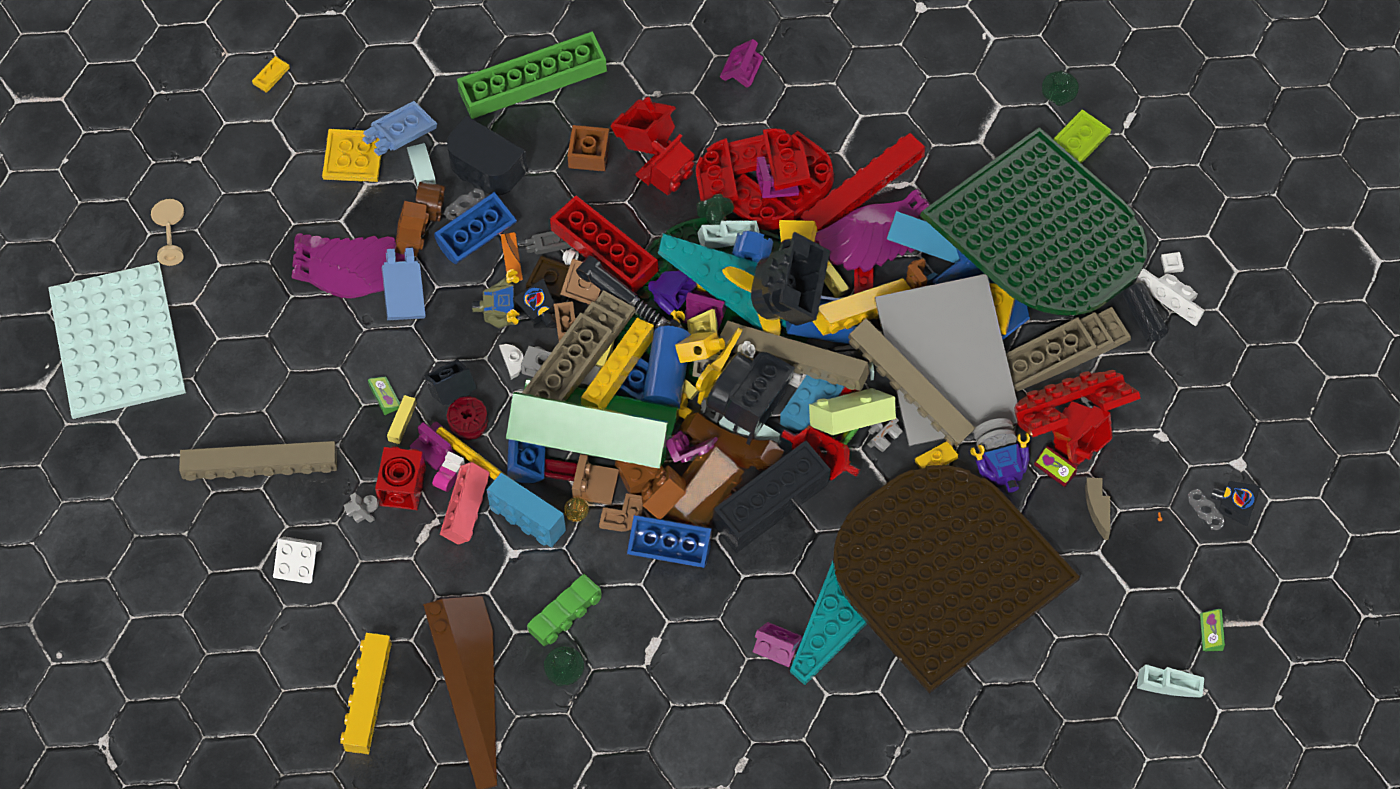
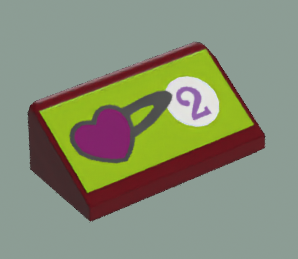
(1056, 466)

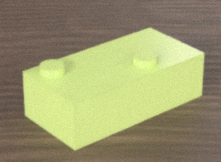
(852, 411)

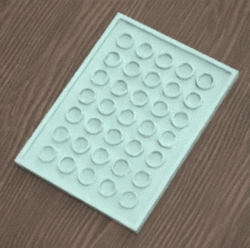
(116, 340)

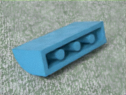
(921, 237)

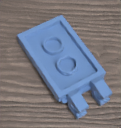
(399, 128)
(403, 287)

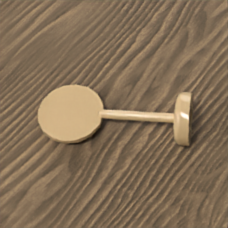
(166, 214)

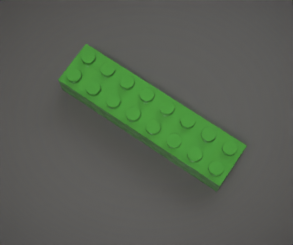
(532, 75)

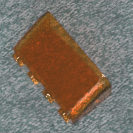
(707, 485)

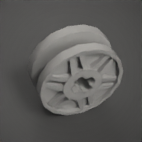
(995, 434)

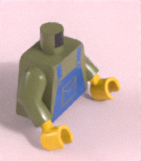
(499, 303)

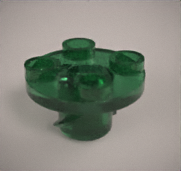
(1060, 87)
(715, 209)
(564, 666)

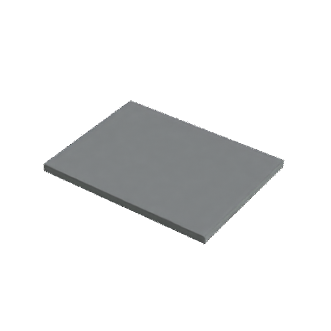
(957, 345)

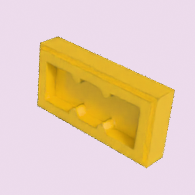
(270, 74)
(939, 455)

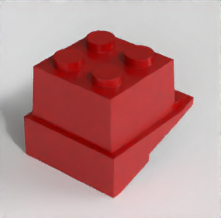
(644, 124)
(669, 167)
(1087, 432)

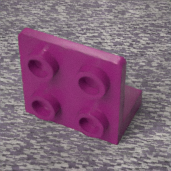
(766, 182)
(679, 448)

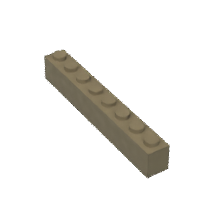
(805, 358)
(911, 383)
(258, 460)

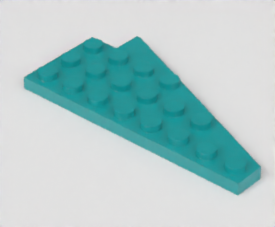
(706, 267)
(828, 630)

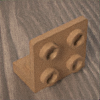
(594, 482)

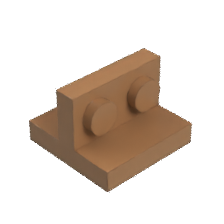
(577, 288)

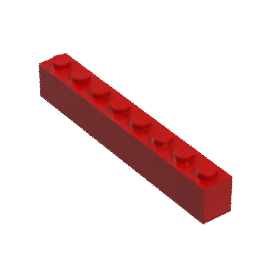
(866, 182)

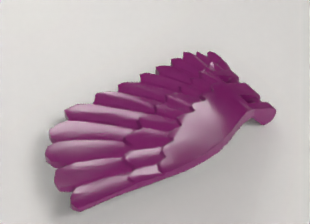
(862, 234)
(343, 265)

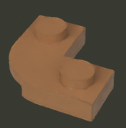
(622, 519)

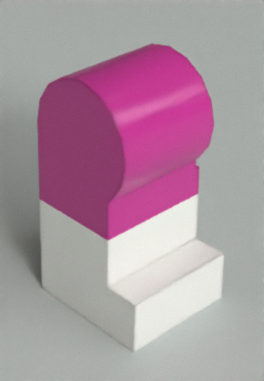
(448, 472)

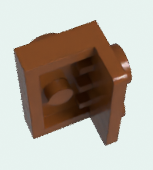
(915, 274)

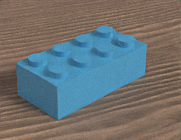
(796, 413)
(526, 510)

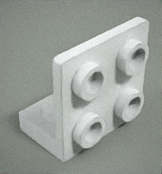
(295, 559)

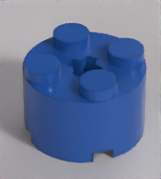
(752, 246)

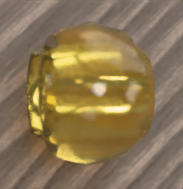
(576, 509)

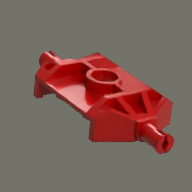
(837, 453)

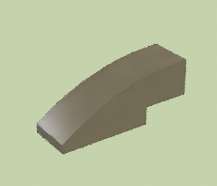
(1098, 506)

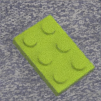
(1082, 135)

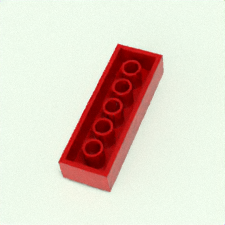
(597, 237)

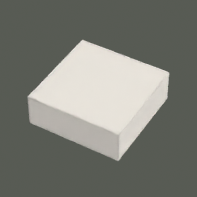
(1172, 262)

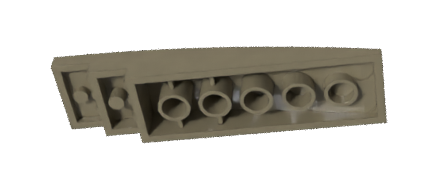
(580, 348)
(1065, 348)

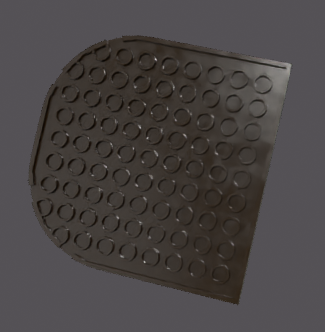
(944, 568)

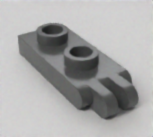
(545, 243)

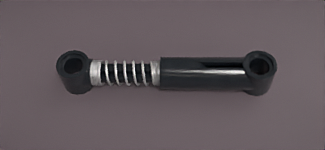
(593, 272)

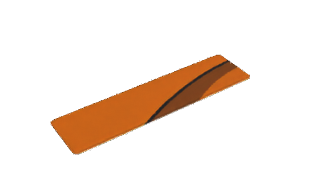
(511, 253)

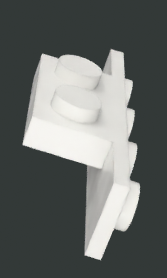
(1173, 295)

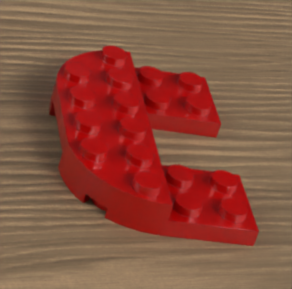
(724, 160)
(771, 210)
(1105, 389)

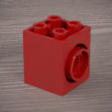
(400, 478)

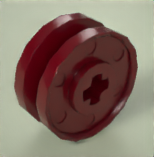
(467, 418)

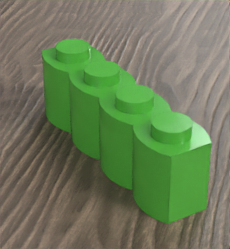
(561, 612)

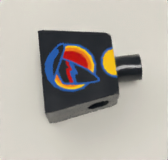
(537, 304)
(1237, 500)

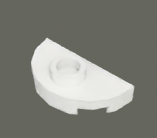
(512, 358)

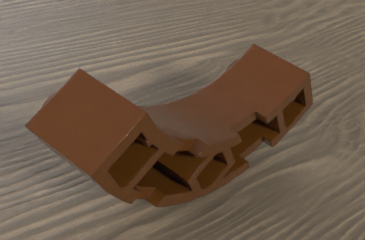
(759, 453)

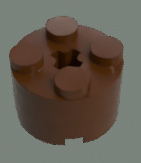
(433, 197)

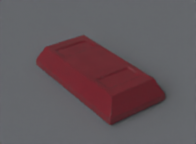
(560, 469)

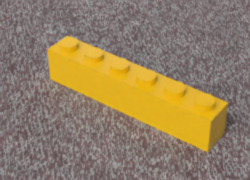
(854, 308)
(619, 365)
(366, 694)

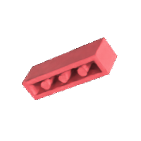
(465, 503)

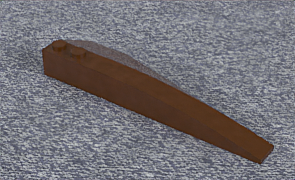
(466, 658)

